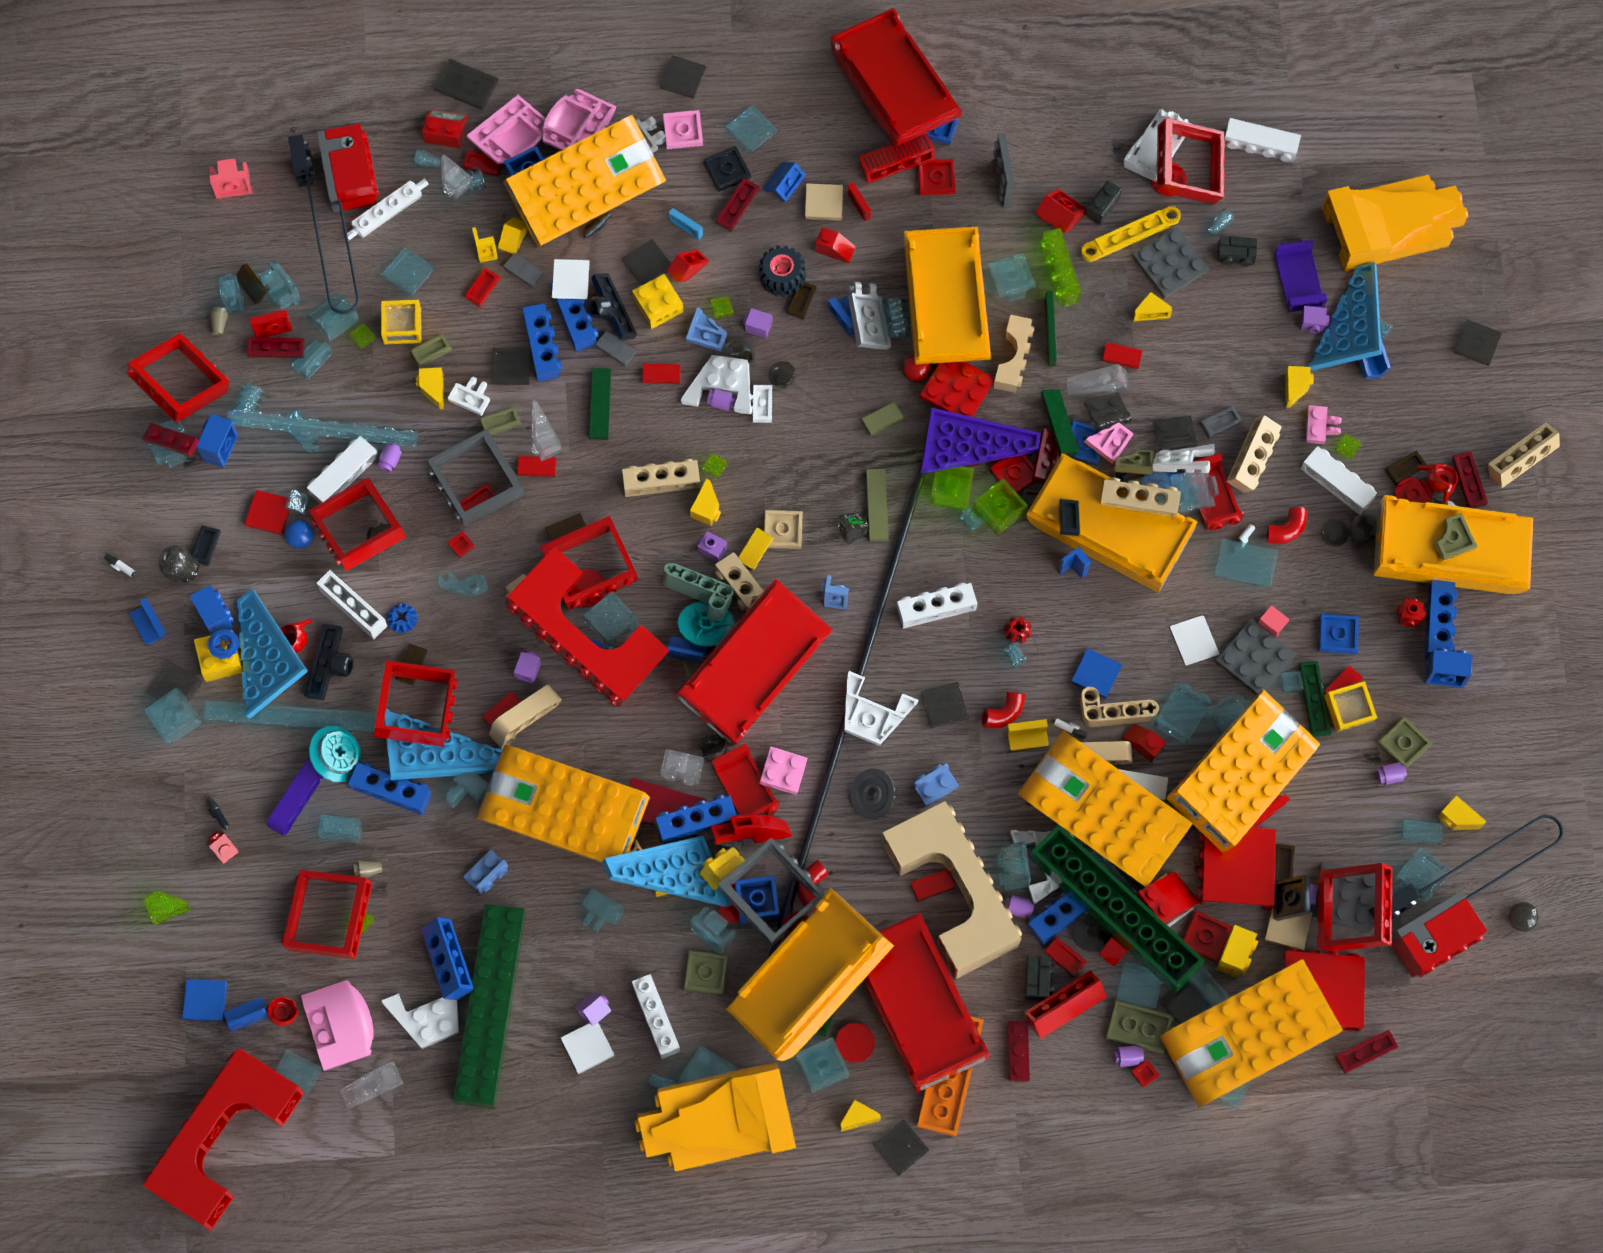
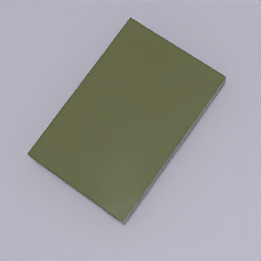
(1138, 1027)

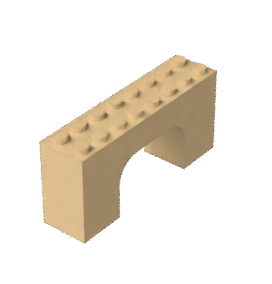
(940, 839)

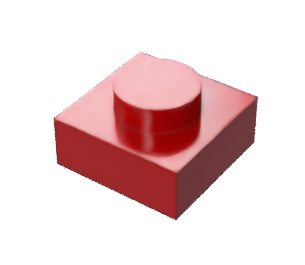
(461, 544)
(1145, 1073)

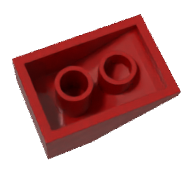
(1168, 897)

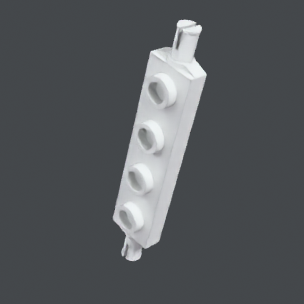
(386, 209)

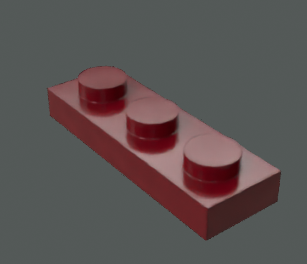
(737, 204)
(275, 347)
(170, 439)
(1045, 457)
(1469, 480)
(1018, 1051)
(1366, 1051)

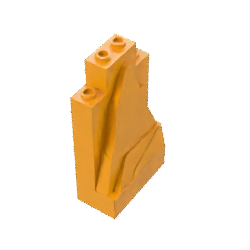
(1393, 220)
(718, 1118)

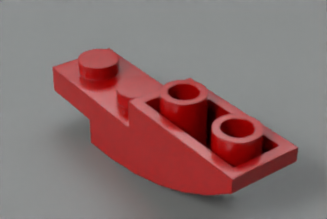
(757, 827)

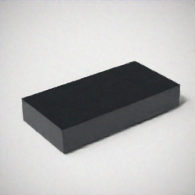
(1069, 517)
(206, 545)

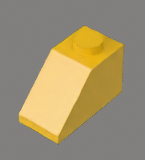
(1297, 383)
(431, 385)
(706, 505)
(1460, 816)

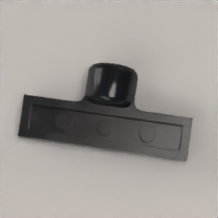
(610, 306)
(327, 662)

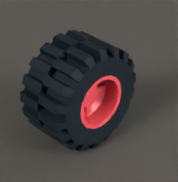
(782, 271)

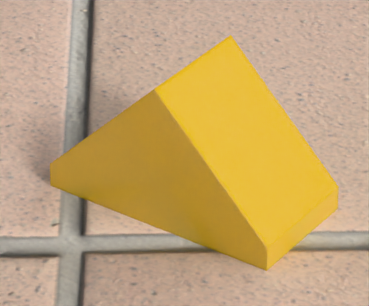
(512, 235)
(1152, 309)
(858, 1116)

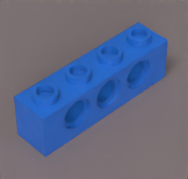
(539, 315)
(580, 338)
(1438, 591)
(416, 803)
(668, 832)
(1045, 932)
(447, 958)

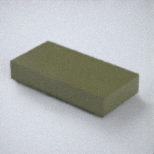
(430, 350)
(882, 419)
(500, 421)

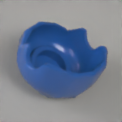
(299, 534)

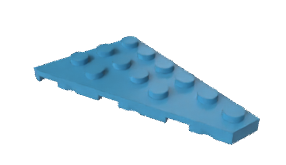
(1355, 323)
(266, 654)
(418, 760)
(668, 869)

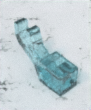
(304, 439)
(462, 587)

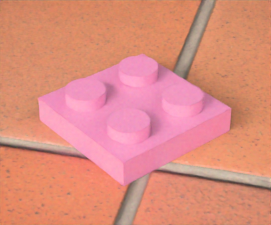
(683, 129)
(783, 770)

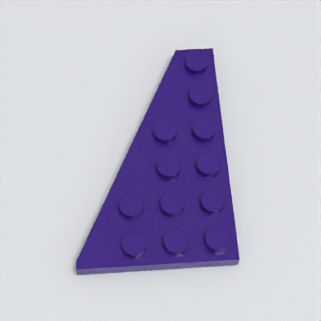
(965, 440)

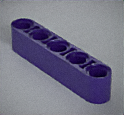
(294, 799)

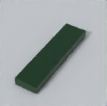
(1050, 328)
(600, 404)
(1059, 422)
(1314, 699)

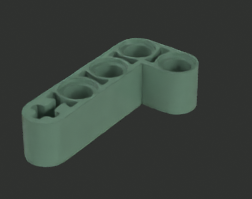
(700, 587)

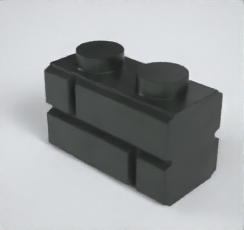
(1103, 202)
(1237, 250)
(1038, 978)

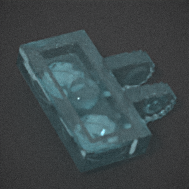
(603, 908)

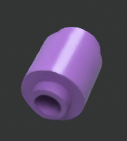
(721, 399)
(389, 457)
(1391, 773)
(1019, 906)
(1128, 1056)

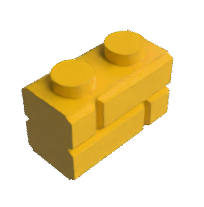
(717, 869)

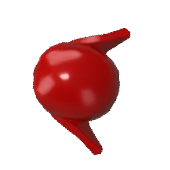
(1441, 479)
(296, 634)

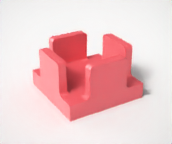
(230, 181)

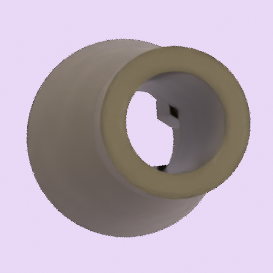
(218, 320)
(366, 868)

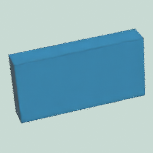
(685, 224)

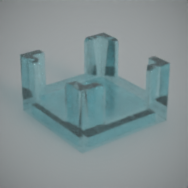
(611, 619)

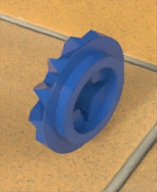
(401, 626)
(215, 641)

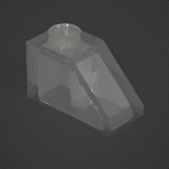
(454, 179)

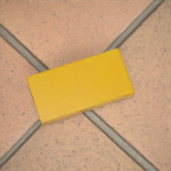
(755, 548)

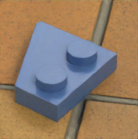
(706, 332)

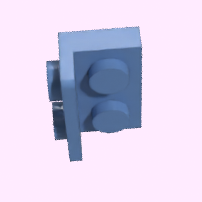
(834, 596)
(935, 784)
(486, 872)

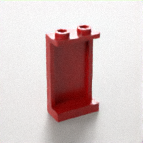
(1226, 508)
(741, 781)

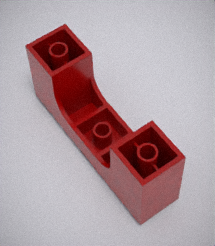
(611, 671)
(238, 1087)

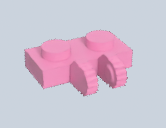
(1316, 425)

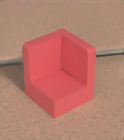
(1273, 621)

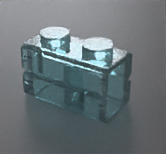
(231, 293)
(340, 829)

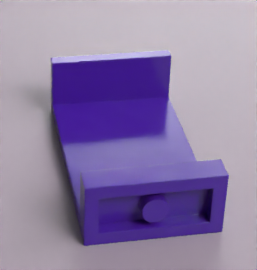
(1299, 275)

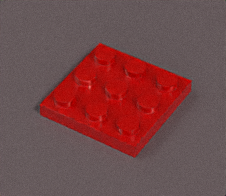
(957, 388)

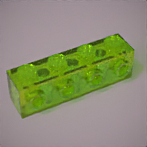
(1061, 267)

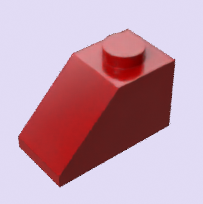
(834, 245)
(687, 265)
(1145, 741)
(1113, 952)

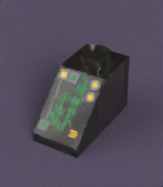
(852, 527)

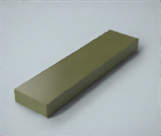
(877, 505)

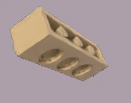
(1261, 428)
(1524, 455)
(670, 483)
(1130, 502)
(733, 565)

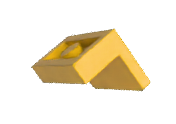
(485, 247)
(1028, 735)

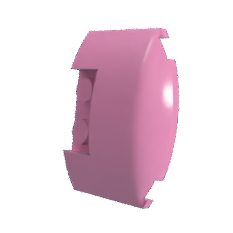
(576, 119)
(509, 131)
(339, 1024)

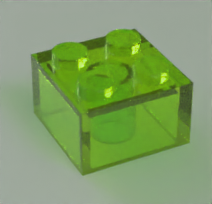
(952, 488)
(1000, 507)

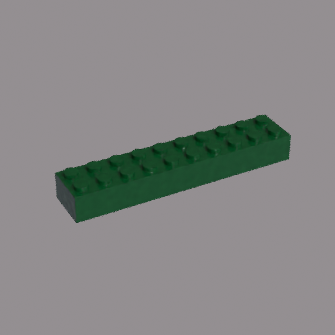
(1117, 909)
(490, 1006)

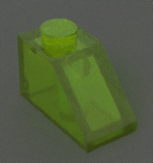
(164, 907)

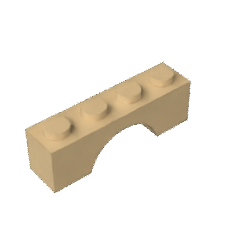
(1008, 374)

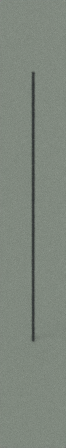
(860, 671)

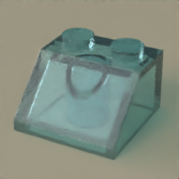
(332, 323)
(1014, 867)

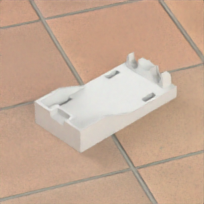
(1145, 160)

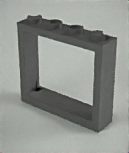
(490, 505)
(791, 864)

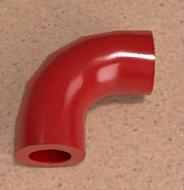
(1291, 530)
(1007, 714)
(817, 873)

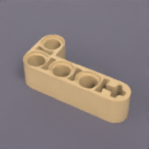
(1118, 708)
(522, 715)
(1113, 752)

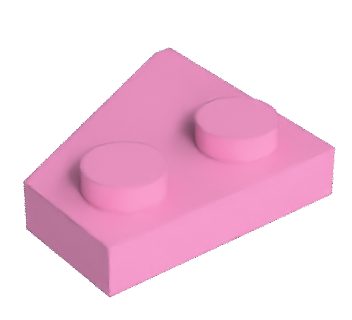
(1110, 441)

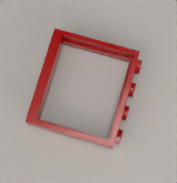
(1164, 160)
(160, 395)
(581, 536)
(372, 546)
(419, 673)
(1383, 908)
(356, 918)

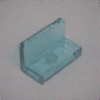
(313, 359)

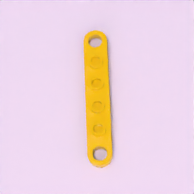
(1130, 233)

